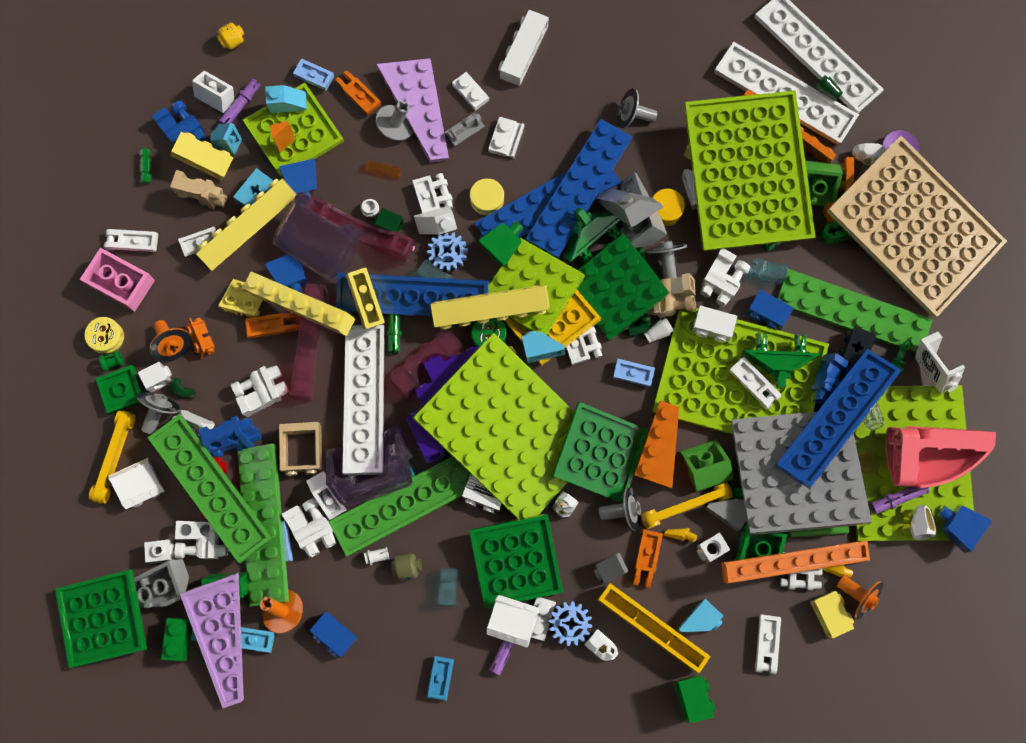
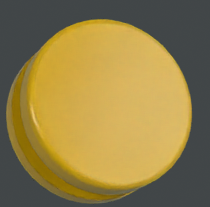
(672, 204)

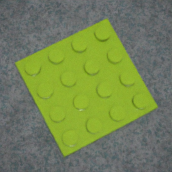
(312, 132)
(535, 267)

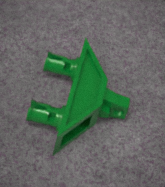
(587, 231)
(780, 363)

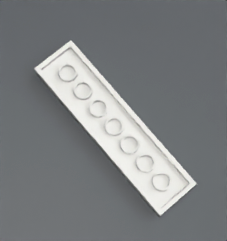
(818, 52)
(759, 76)
(364, 401)

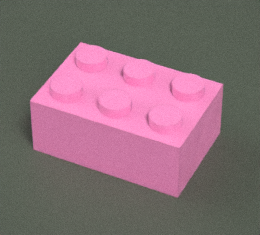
(117, 279)

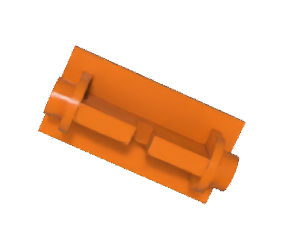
(196, 330)

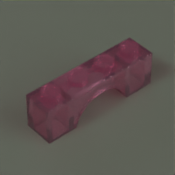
(406, 377)

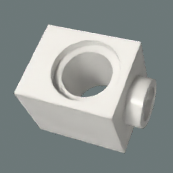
(155, 376)
(718, 542)

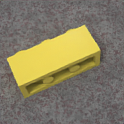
(201, 155)
(364, 298)

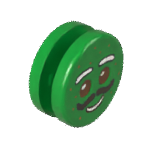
(482, 331)

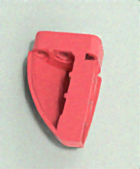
(934, 455)

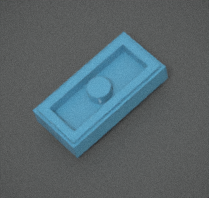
(440, 678)

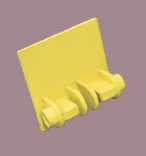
(240, 301)

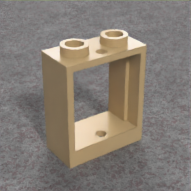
(300, 428)

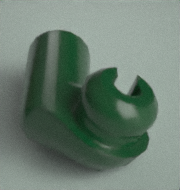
(642, 327)
(179, 390)

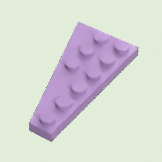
(415, 84)
(217, 627)

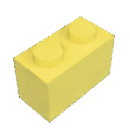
(832, 614)

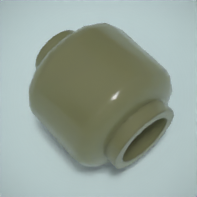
(406, 566)

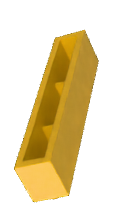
(653, 628)

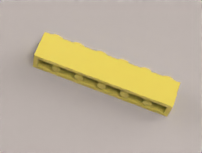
(247, 224)
(299, 303)
(490, 305)

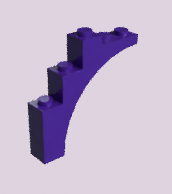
(439, 373)

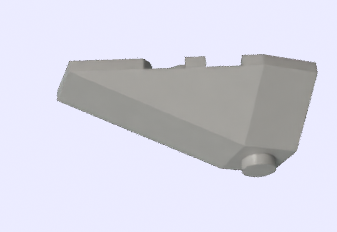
(628, 206)
(650, 229)
(162, 584)

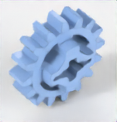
(452, 257)
(569, 633)

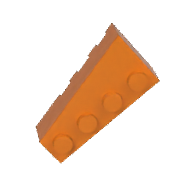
(658, 453)

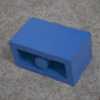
(769, 310)
(333, 634)

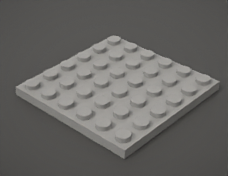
(781, 503)

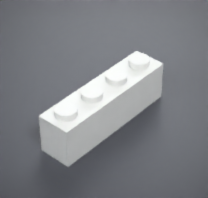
(523, 48)

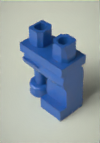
(172, 128)
(827, 376)
(230, 435)

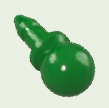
(898, 362)

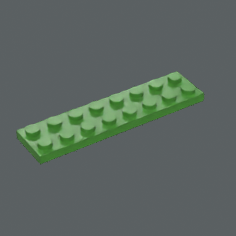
(851, 309)
(210, 488)
(262, 493)
(400, 508)

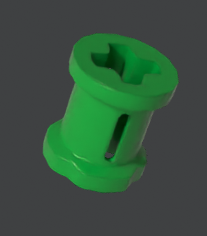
(111, 360)

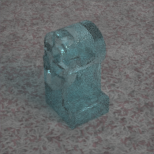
(430, 270)
(769, 271)
(448, 587)

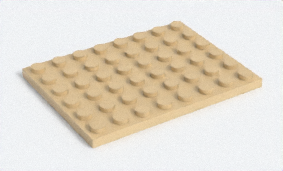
(917, 226)

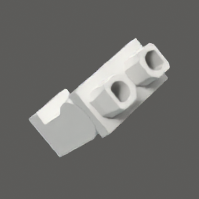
(722, 283)
(265, 391)
(310, 533)
(206, 540)

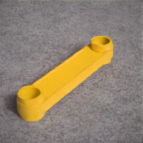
(124, 421)
(652, 518)

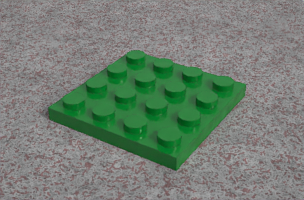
(620, 286)
(600, 452)
(516, 560)
(100, 618)

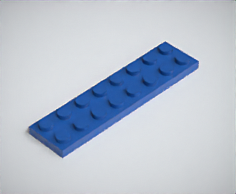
(579, 188)
(530, 206)
(410, 293)
(838, 419)

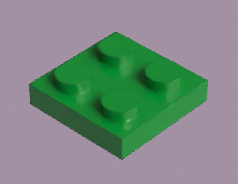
(119, 389)

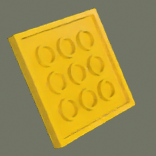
(570, 325)

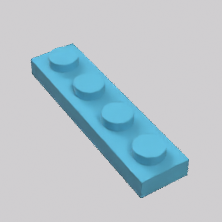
(253, 639)

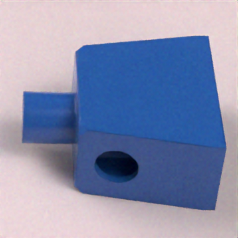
(300, 176)
(288, 272)
(963, 526)

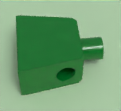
(502, 242)

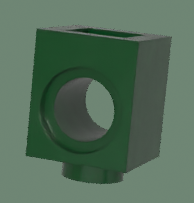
(389, 221)

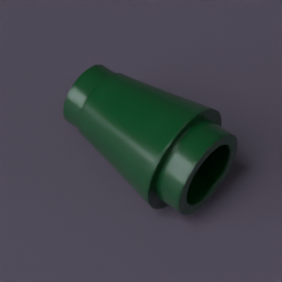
(829, 88)

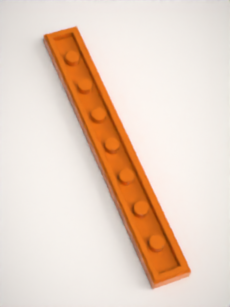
(795, 561)

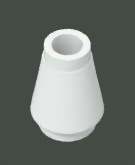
(659, 331)

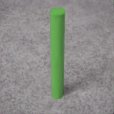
(817, 532)

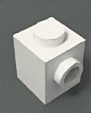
(159, 551)

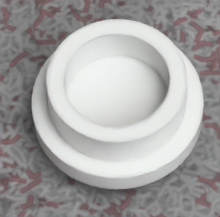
(369, 208)

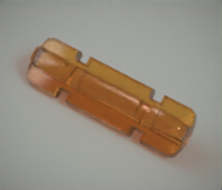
(384, 169)

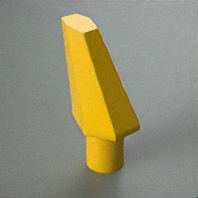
(681, 534)
(839, 570)

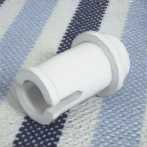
(376, 556)

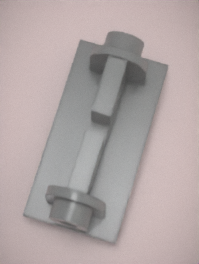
(465, 129)

